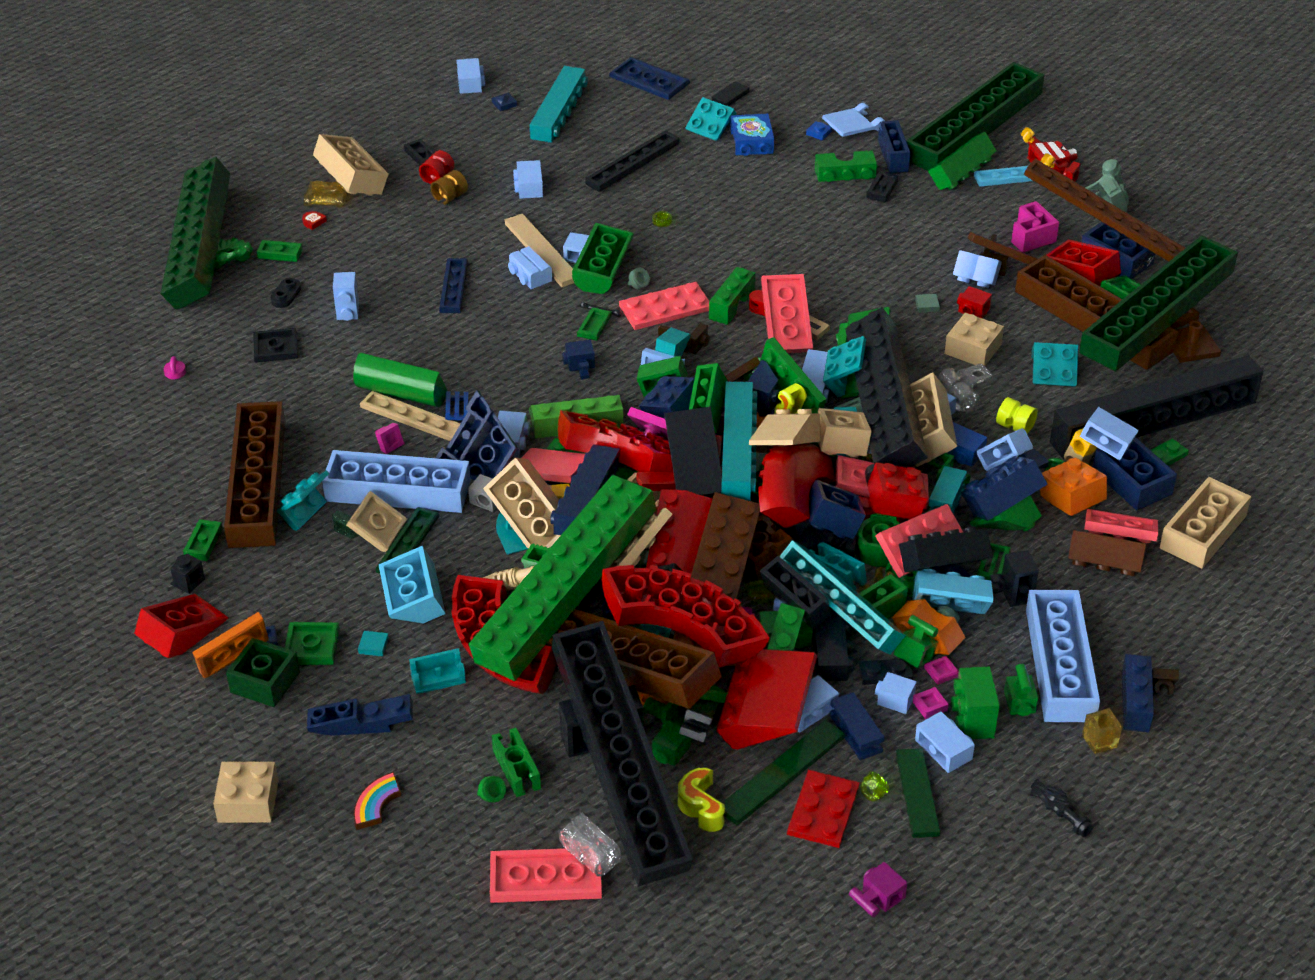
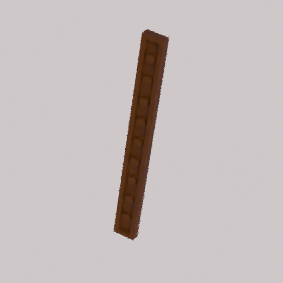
(1103, 210)

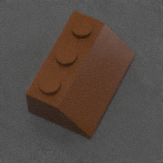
(1106, 552)

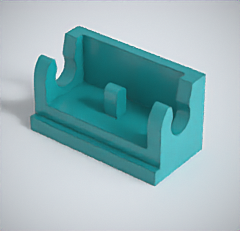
(437, 671)

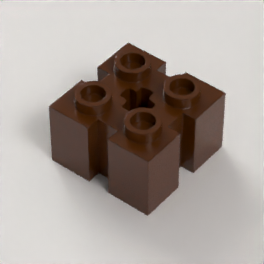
(765, 546)

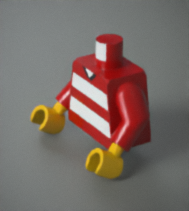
(1049, 153)

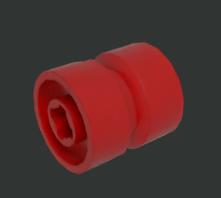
(436, 166)

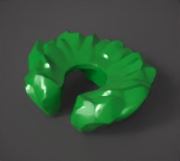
(240, 252)

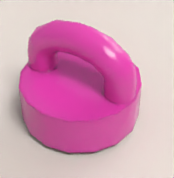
(174, 369)

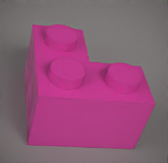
(1034, 227)

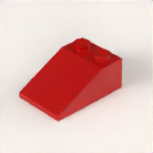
(1088, 260)
(177, 624)

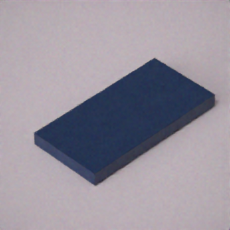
(649, 78)

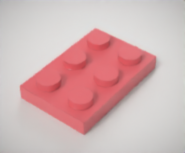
(1121, 525)

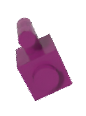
(880, 887)

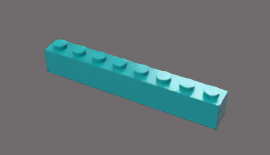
(739, 427)

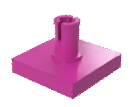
(648, 422)

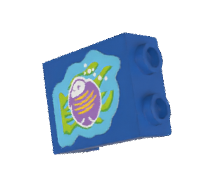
(752, 134)

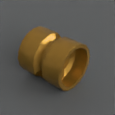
(449, 186)

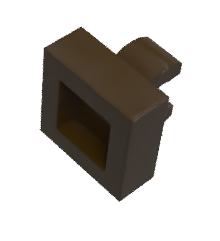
(1164, 677)

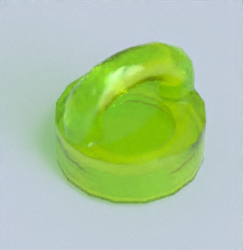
(876, 784)

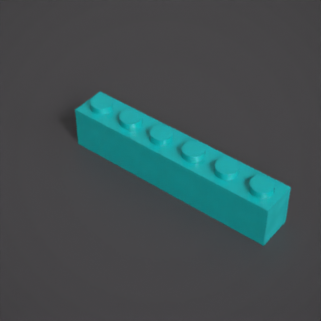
(558, 104)
(844, 599)

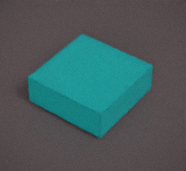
(373, 643)

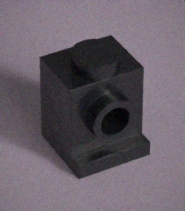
(183, 568)

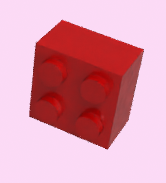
(897, 491)

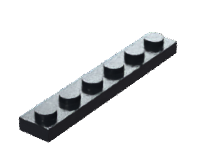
(632, 161)

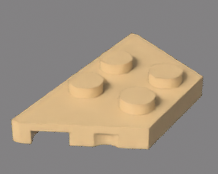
(642, 540)

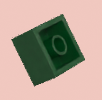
(263, 672)

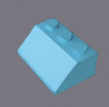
(412, 587)
(954, 591)

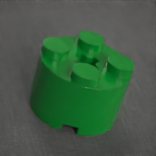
(867, 544)

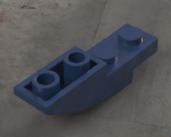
(352, 718)

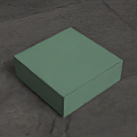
(927, 303)

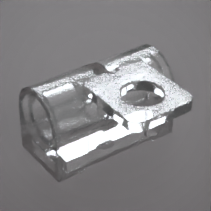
(961, 386)
(590, 845)

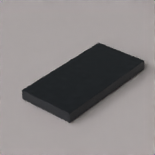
(694, 451)

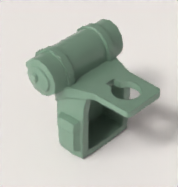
(1111, 185)

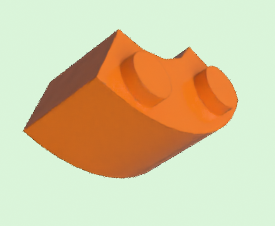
(949, 631)

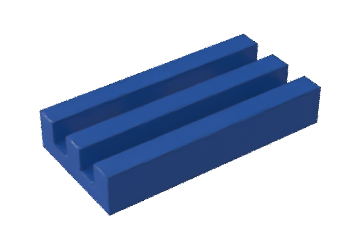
(456, 398)

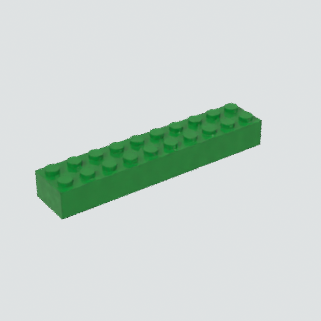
(562, 578)

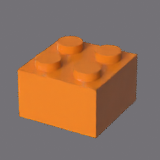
(1074, 486)

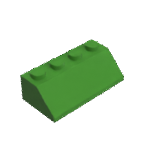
(546, 416)

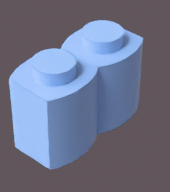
(977, 268)

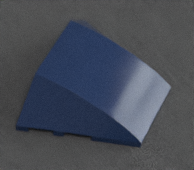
(480, 441)

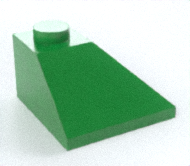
(1017, 517)

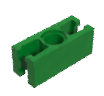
(516, 762)

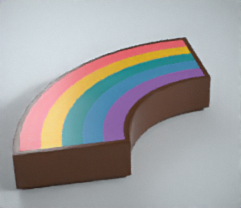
(374, 799)

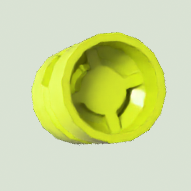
(1016, 416)

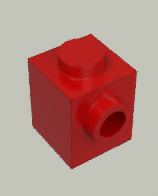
(974, 302)

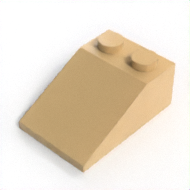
(788, 428)

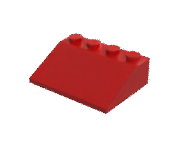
(683, 531)
(766, 697)

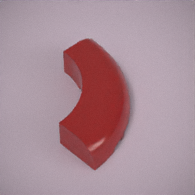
(636, 449)
(788, 481)
(472, 606)
(684, 606)

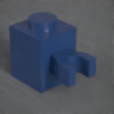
(579, 356)

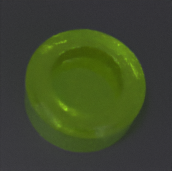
(662, 219)

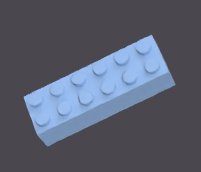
(397, 480)
(1062, 655)

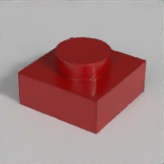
(1072, 171)

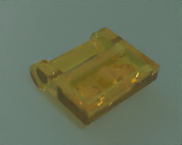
(325, 194)

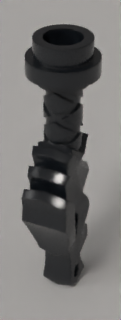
(1057, 800)

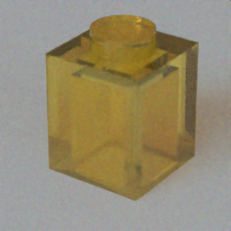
(1102, 730)

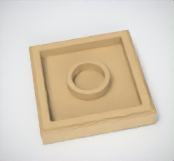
(376, 522)

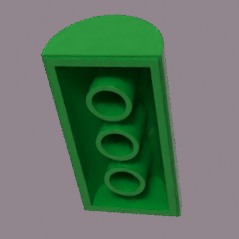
(601, 258)
(399, 380)

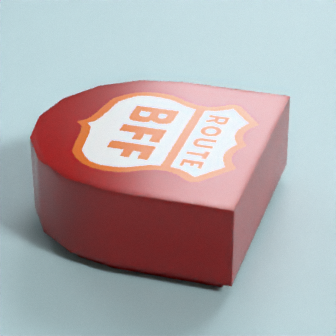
(313, 219)

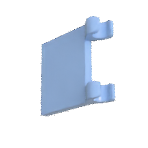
(852, 121)

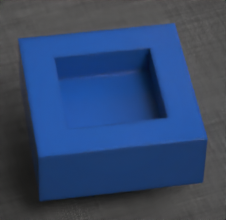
(819, 130)

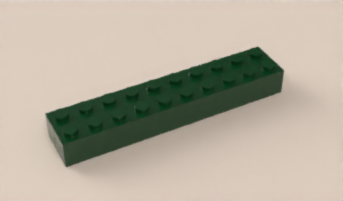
(976, 113)
(196, 234)
(1157, 303)

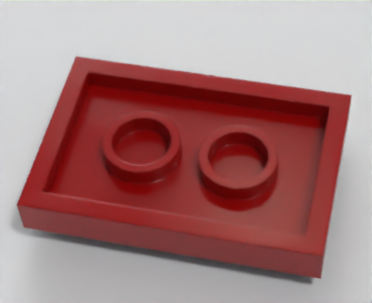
(823, 808)

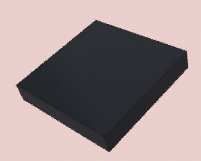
(275, 345)

